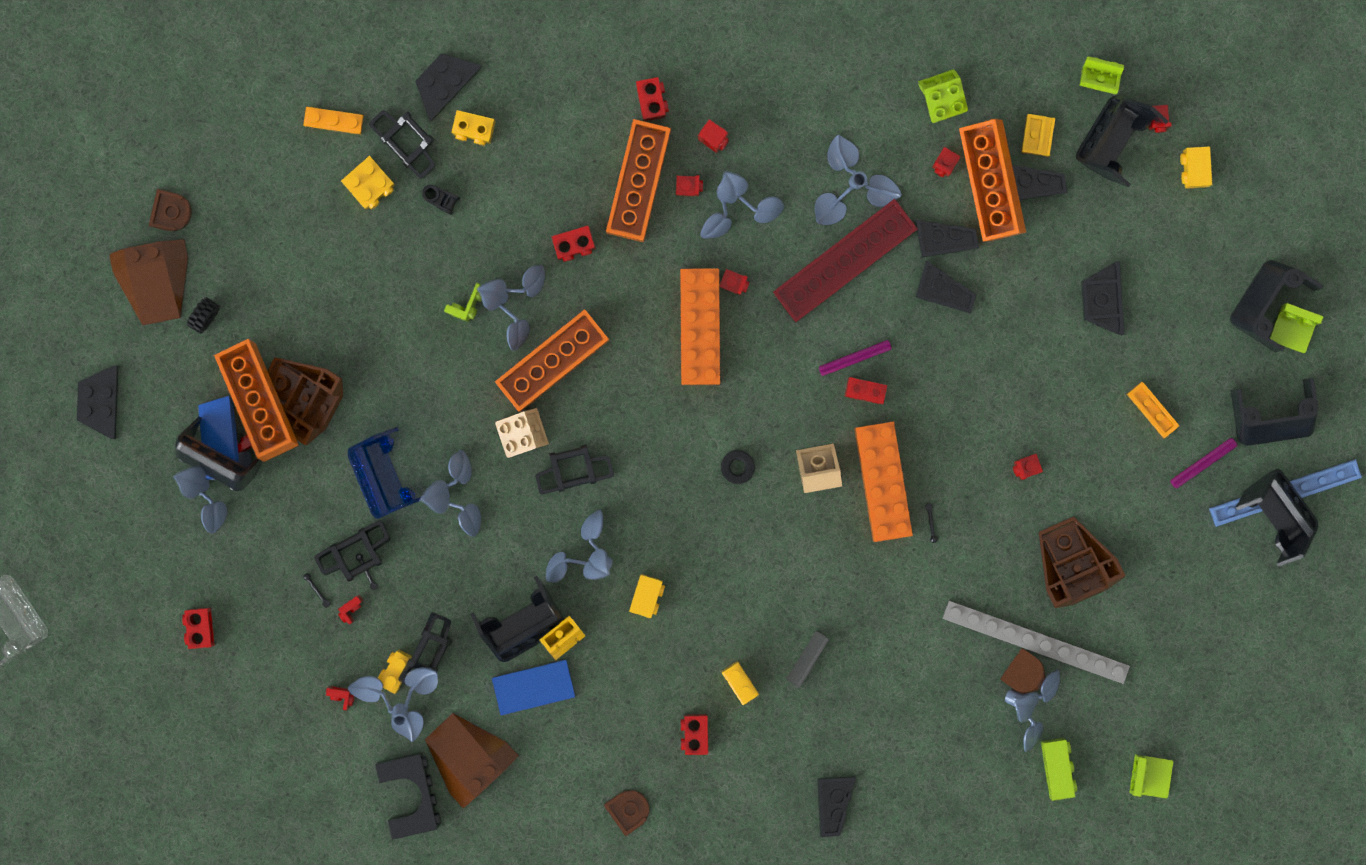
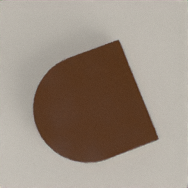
(170, 211)
(1024, 673)
(628, 810)

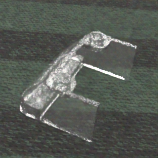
(18, 621)

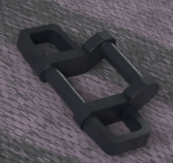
(387, 139)
(562, 485)
(341, 565)
(426, 635)

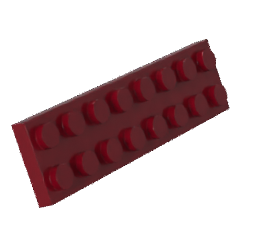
(845, 260)

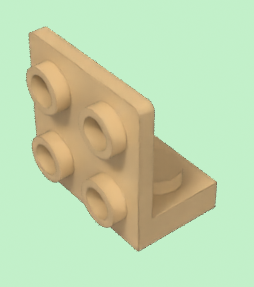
(521, 432)

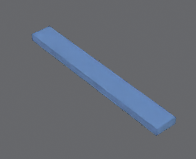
(1304, 486)

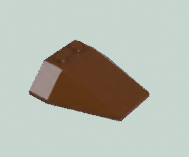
(153, 278)
(307, 396)
(1076, 564)
(468, 757)

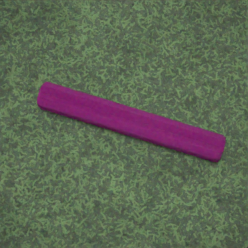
(855, 358)
(1203, 463)

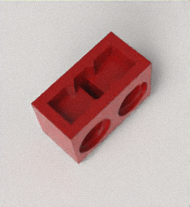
(647, 100)
(713, 136)
(572, 238)
(865, 390)
(205, 628)
(699, 734)

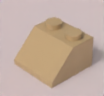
(819, 468)

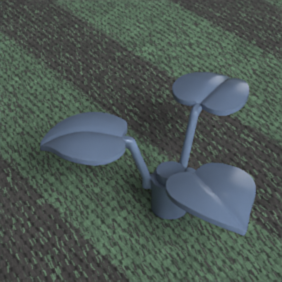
(844, 155)
(728, 191)
(495, 294)
(194, 483)
(438, 496)
(598, 563)
(1026, 704)
(403, 722)

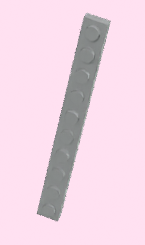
(1036, 642)

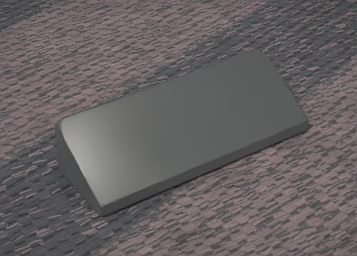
(807, 659)

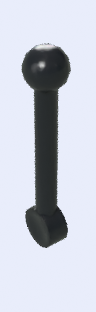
(929, 507)
(307, 577)
(373, 585)

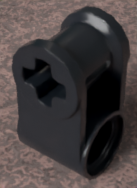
(441, 199)

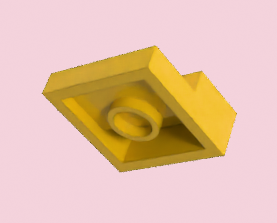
(368, 183)

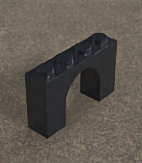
(412, 768)

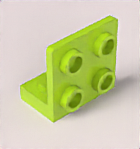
(944, 95)
(470, 311)
(1294, 327)
(1151, 776)

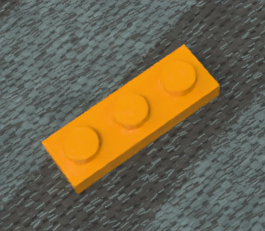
(333, 120)
(1153, 409)

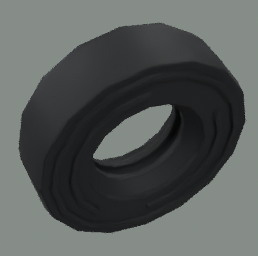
(749, 467)

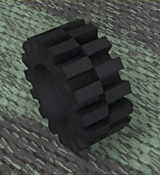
(203, 315)

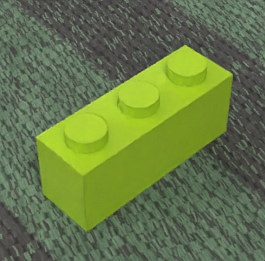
(1058, 769)

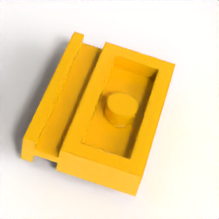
(1038, 135)

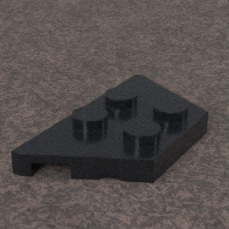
(443, 82)
(1104, 299)
(99, 401)

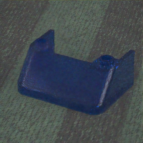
(378, 476)

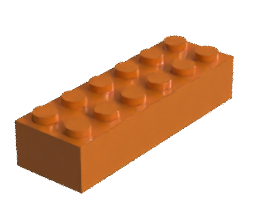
(638, 180)
(992, 180)
(700, 327)
(552, 361)
(256, 400)
(883, 481)

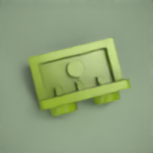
(1101, 75)

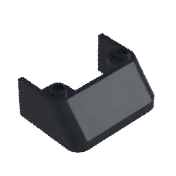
(1111, 134)
(1250, 310)
(1254, 431)
(213, 462)
(1286, 512)
(522, 629)

